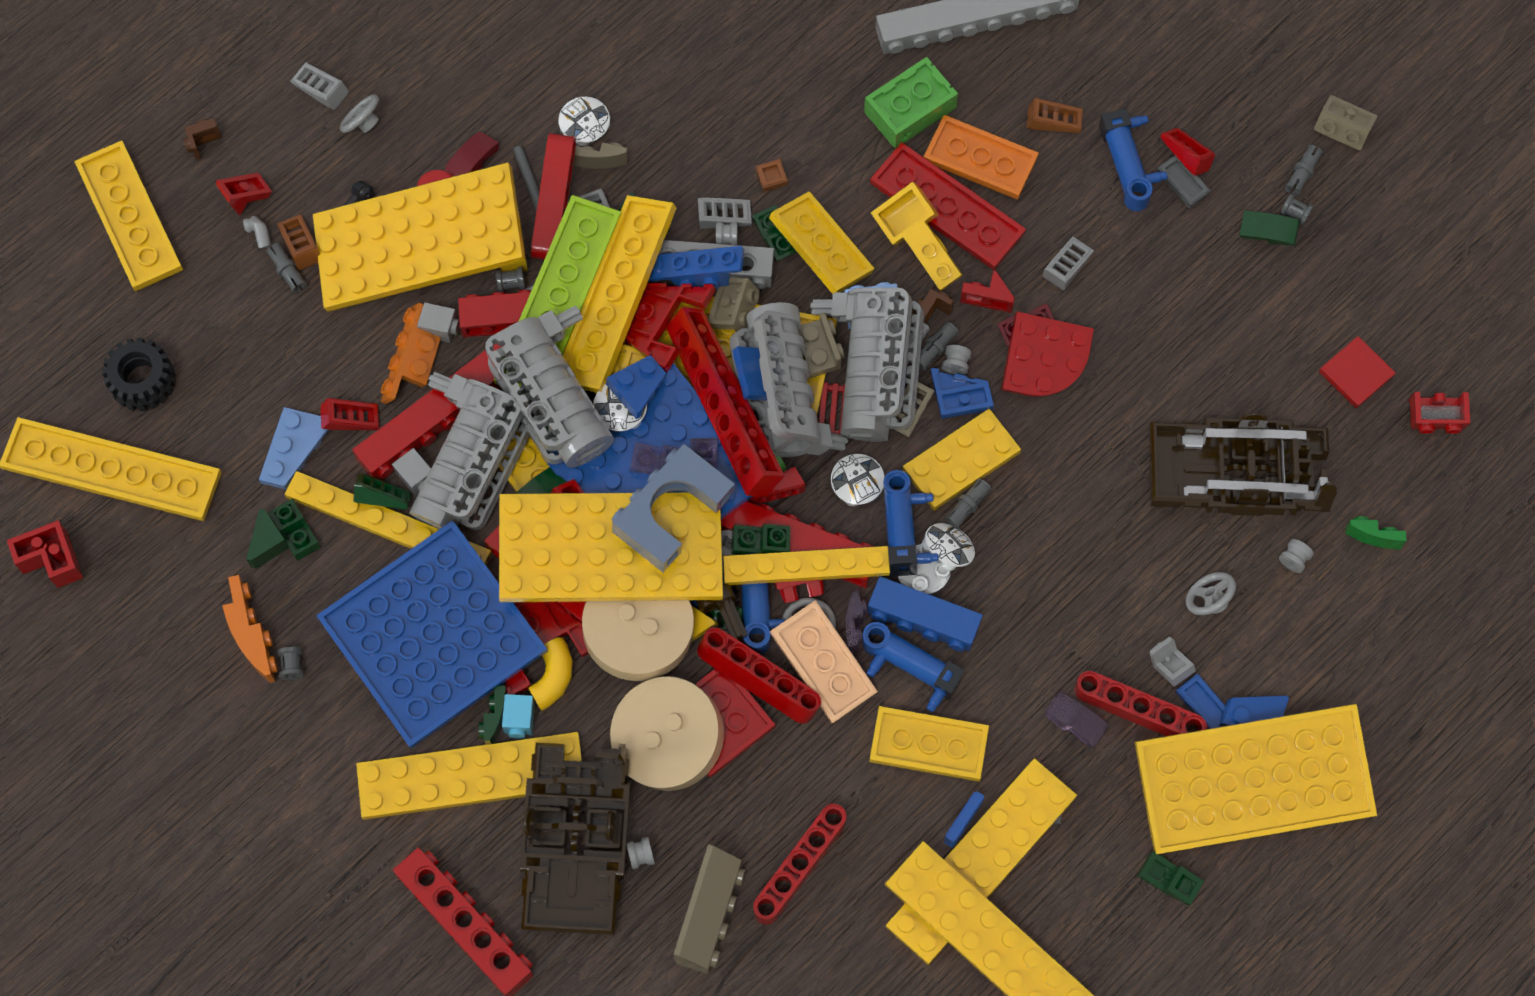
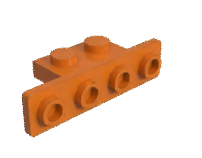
(413, 356)

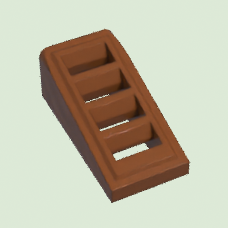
(1044, 123)
(303, 256)

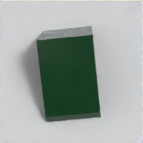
(265, 541)

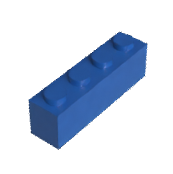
(924, 614)

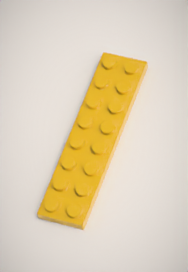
(617, 290)
(110, 469)
(452, 776)
(993, 847)
(978, 928)

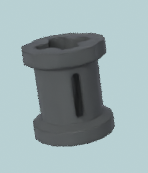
(1296, 209)
(510, 279)
(290, 663)

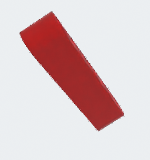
(553, 191)
(771, 675)
(1131, 696)
(803, 850)

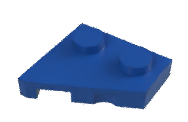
(637, 384)
(960, 395)
(1252, 709)

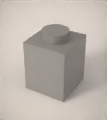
(439, 321)
(412, 471)

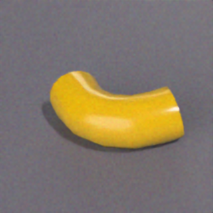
(556, 675)

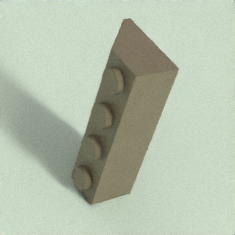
(708, 910)

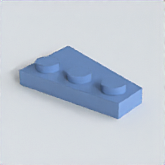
(292, 444)

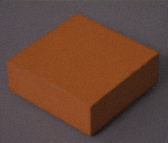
(771, 175)

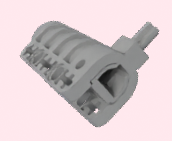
(550, 389)
(787, 413)

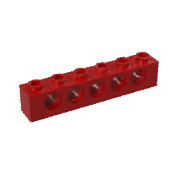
(411, 872)

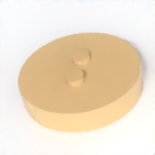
(638, 636)
(668, 732)

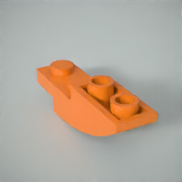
(250, 638)

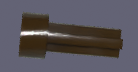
(728, 612)

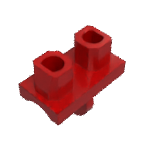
(789, 593)

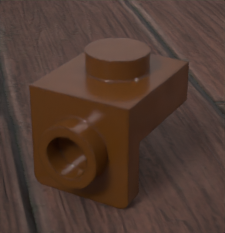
(199, 134)
(935, 300)

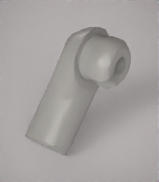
(260, 229)

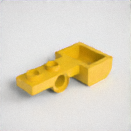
(906, 219)

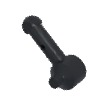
(360, 192)

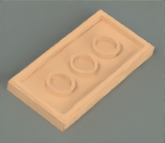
(823, 661)

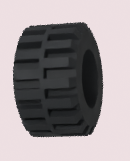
(130, 357)

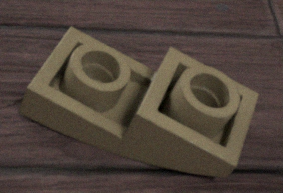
(609, 156)

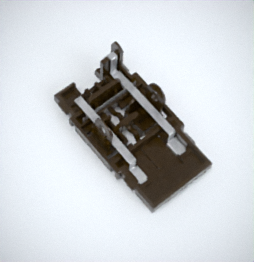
(1190, 466)

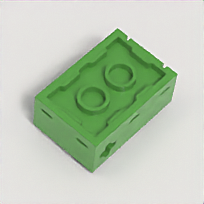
(910, 102)

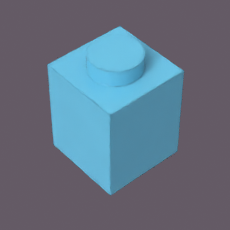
(518, 715)

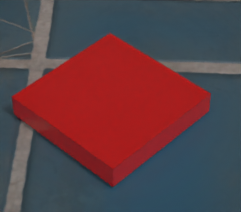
(1357, 372)

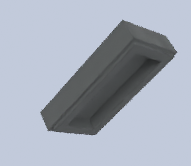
(1183, 182)

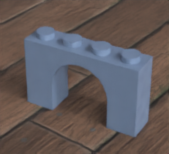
(682, 472)

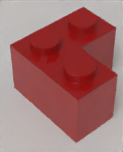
(49, 548)

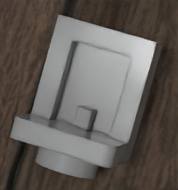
(1171, 662)

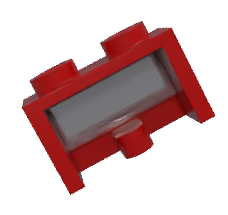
(1439, 413)

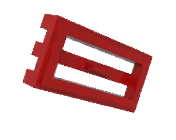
(835, 389)

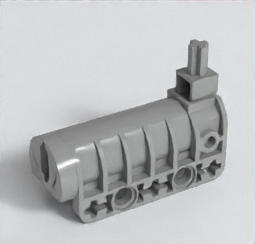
(877, 359)
(470, 454)

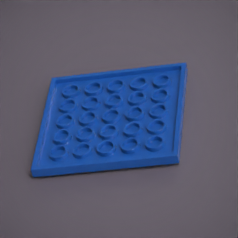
(670, 420)
(431, 634)

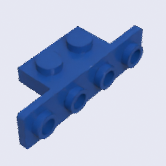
(699, 266)

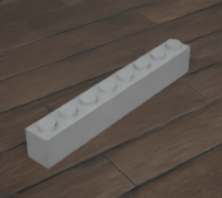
(958, 18)

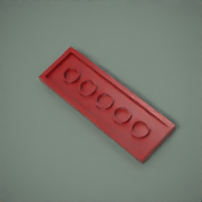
(961, 213)

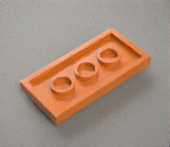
(981, 157)

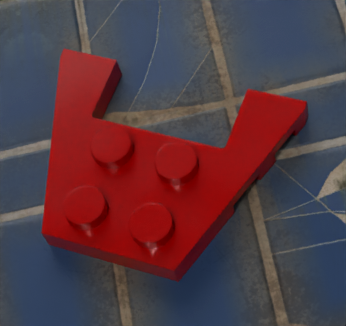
(654, 314)
(548, 622)

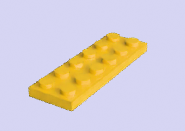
(128, 216)

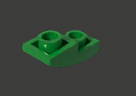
(1367, 532)

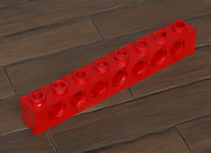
(724, 402)

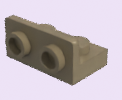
(1345, 122)
(733, 304)
(821, 350)

